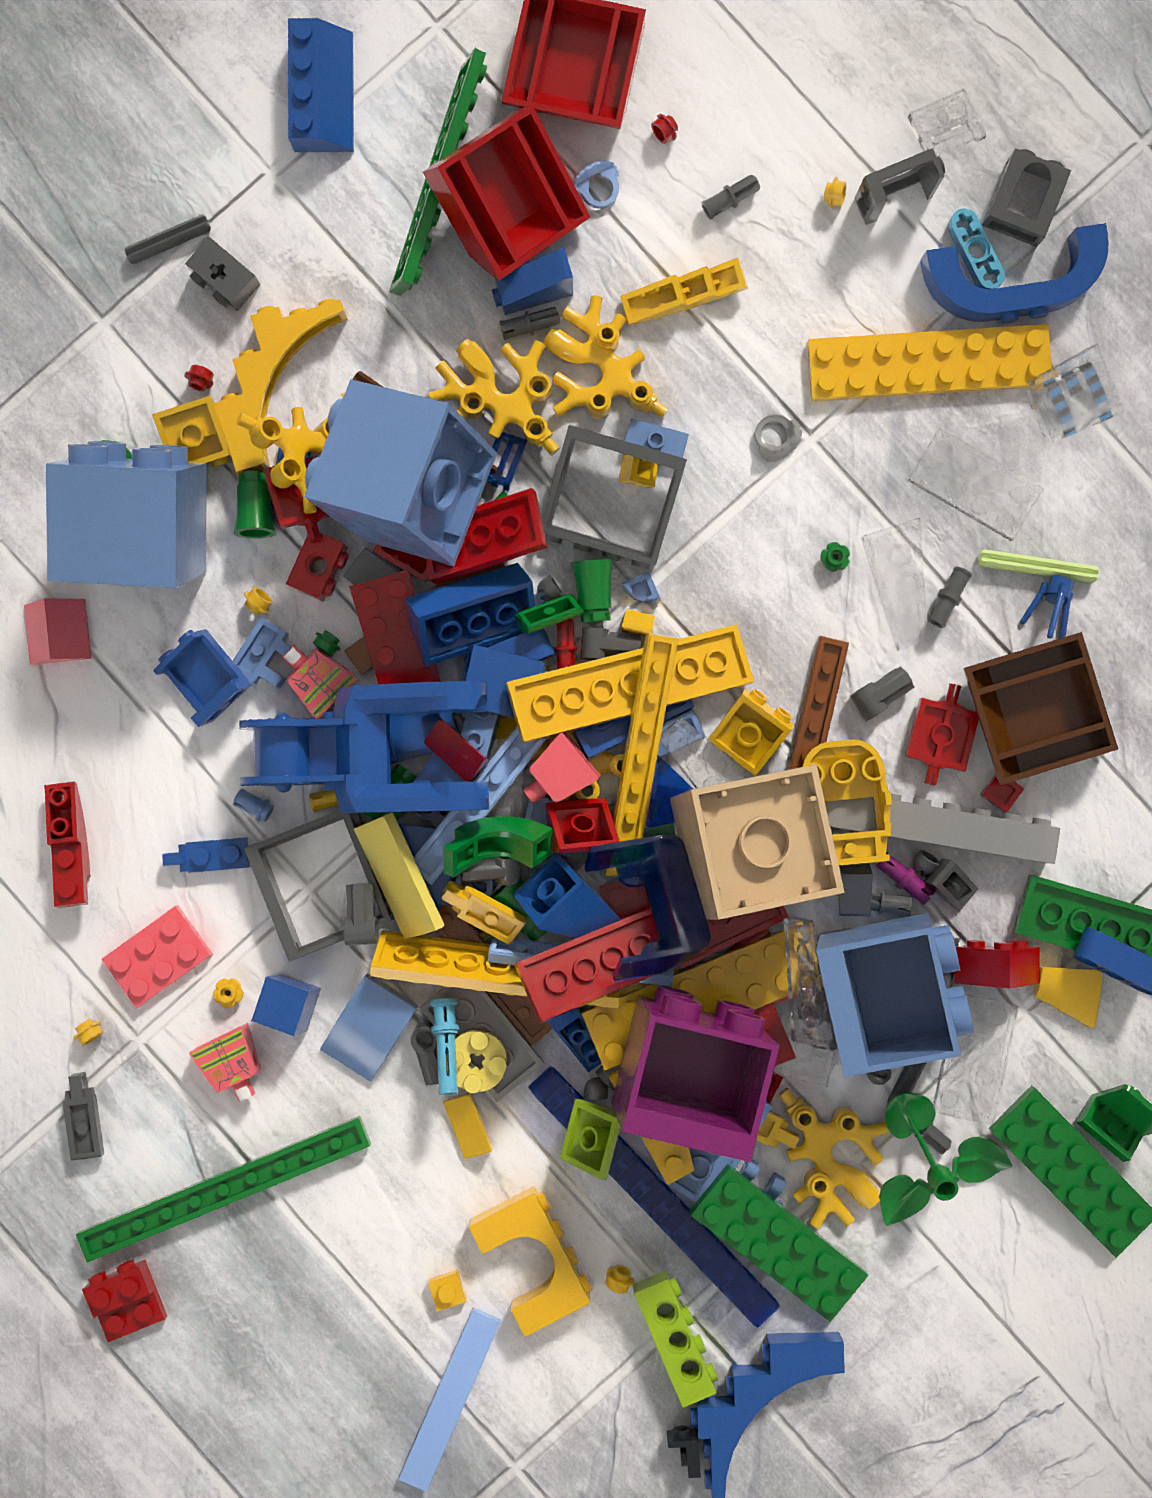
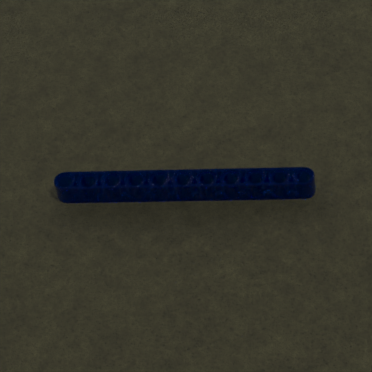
(667, 1210)

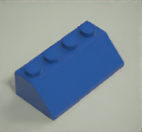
(320, 86)
(469, 612)

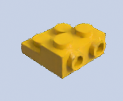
(195, 427)
(752, 730)

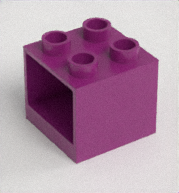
(695, 1074)

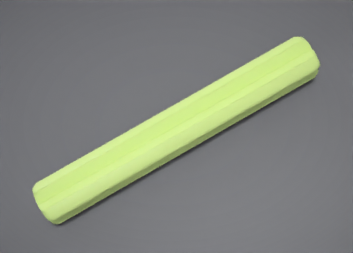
(1037, 566)

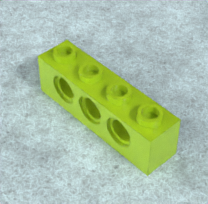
(689, 1384)

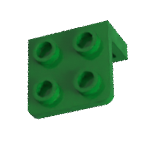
(1118, 1119)

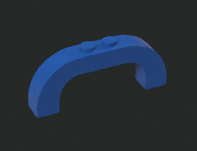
(964, 300)

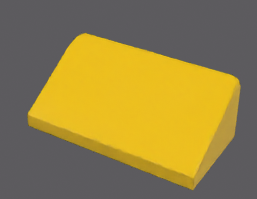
(468, 1125)

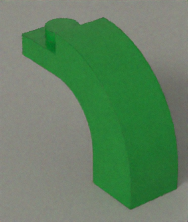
(497, 837)

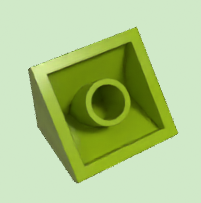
(591, 1138)

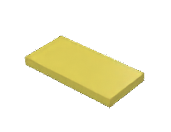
(399, 876)

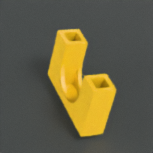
(529, 1217)

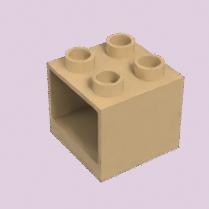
(758, 842)

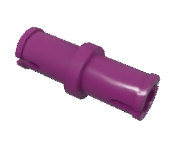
(906, 879)

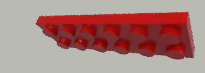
(585, 966)

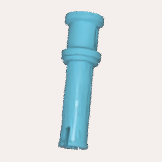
(448, 1083)

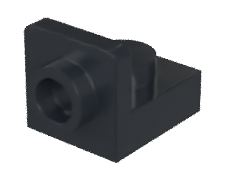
(687, 1440)

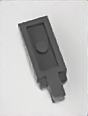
(82, 1119)

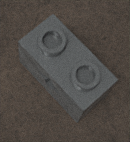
(210, 261)

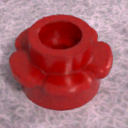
(664, 128)
(199, 378)

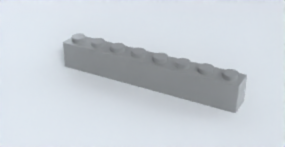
(952, 827)

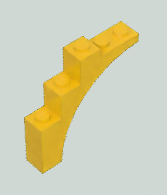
(259, 370)

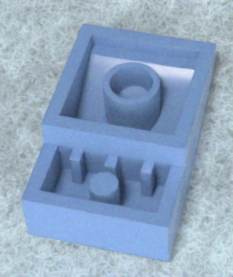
(369, 1027)

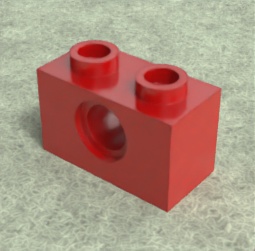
(302, 575)

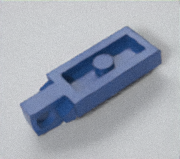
(209, 855)

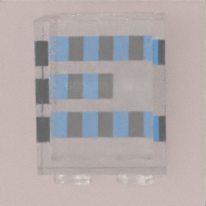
(1074, 395)

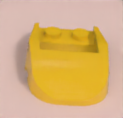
(853, 772)

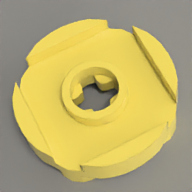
(494, 1064)

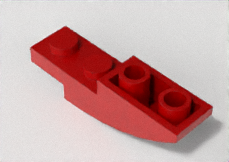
(68, 844)

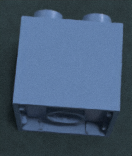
(400, 471)
(126, 517)
(892, 994)

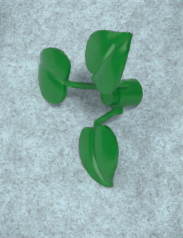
(977, 1161)

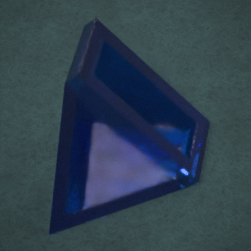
(665, 785)

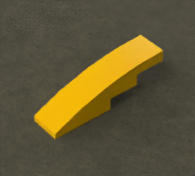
(684, 292)

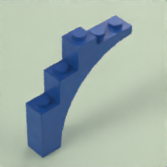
(786, 1362)

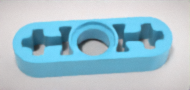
(959, 234)

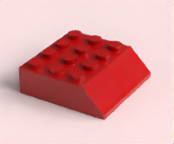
(575, 59)
(507, 193)

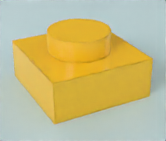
(447, 1290)

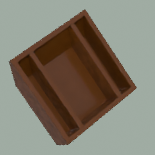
(1040, 708)

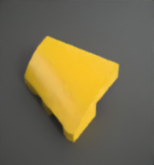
(1071, 991)

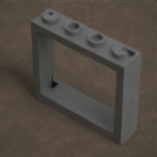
(586, 542)
(273, 896)

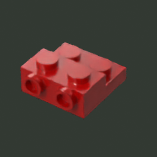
(124, 1299)

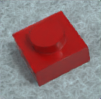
(1001, 795)

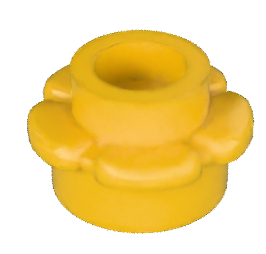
(835, 192)
(257, 601)
(231, 985)
(88, 1032)
(619, 1279)

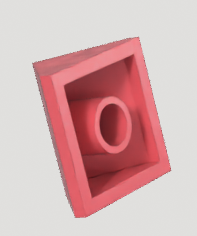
(57, 630)

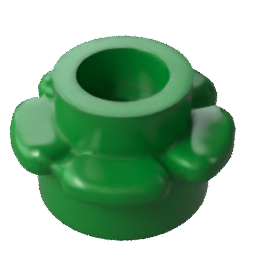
(827, 557)
(327, 643)

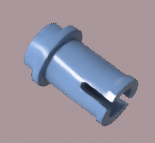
(253, 805)

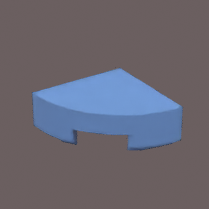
(641, 588)

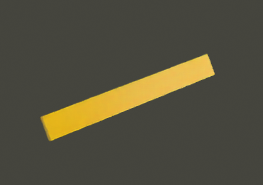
(644, 737)

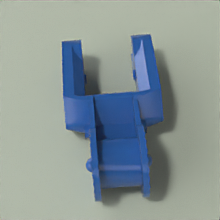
(352, 748)

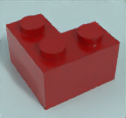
(1001, 966)

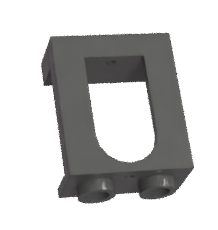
(873, 194)
(1017, 225)

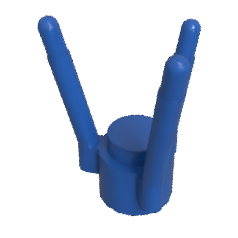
(1058, 593)

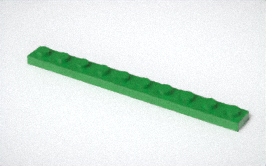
(223, 1189)

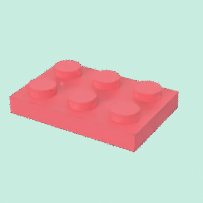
(157, 956)

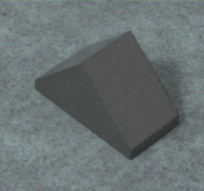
(951, 884)
(857, 886)

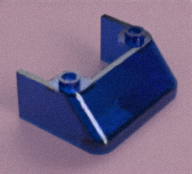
(666, 873)

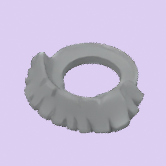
(774, 453)

